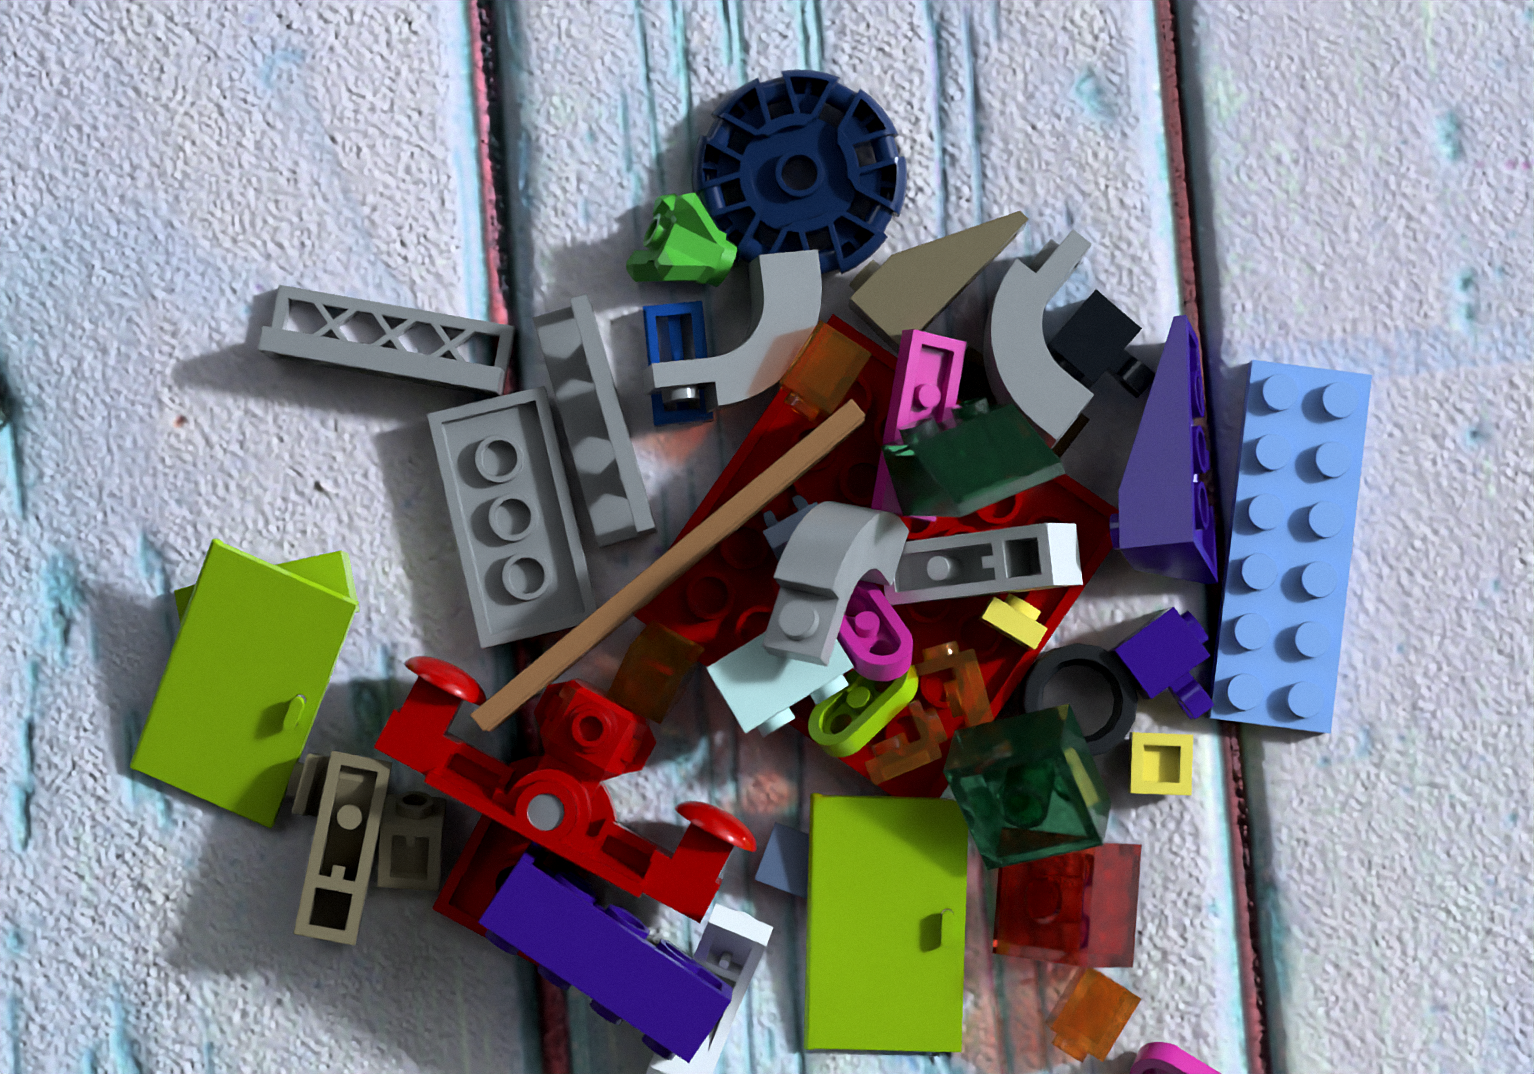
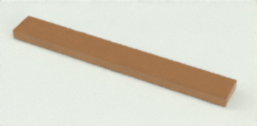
(669, 567)

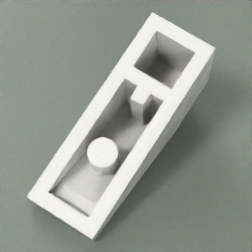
(987, 564)

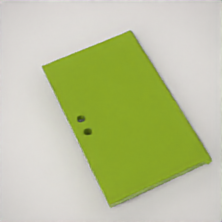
(229, 693)
(877, 948)

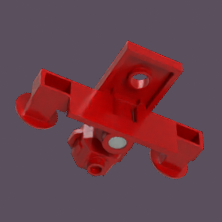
(553, 796)

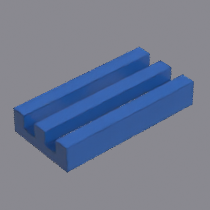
(673, 311)

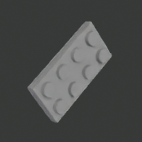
(513, 517)

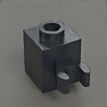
(1096, 343)

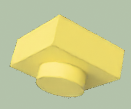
(1014, 620)
(1160, 763)

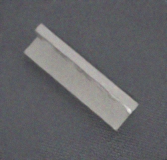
(383, 361)
(595, 423)

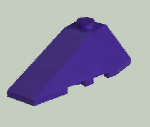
(1162, 502)

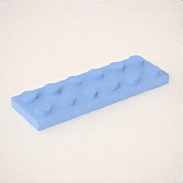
(1289, 546)

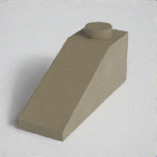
(926, 279)
(343, 848)

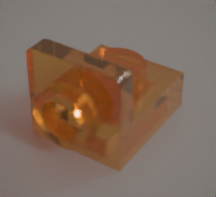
(966, 691)
(898, 755)

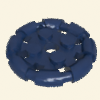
(806, 138)

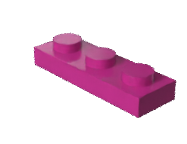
(922, 388)

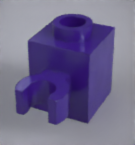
(1163, 655)

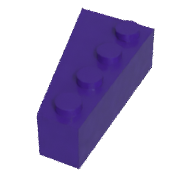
(605, 956)

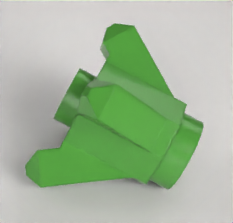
(682, 245)

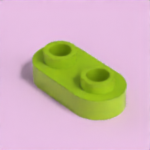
(859, 712)

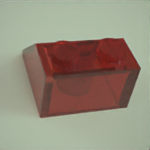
(1071, 907)

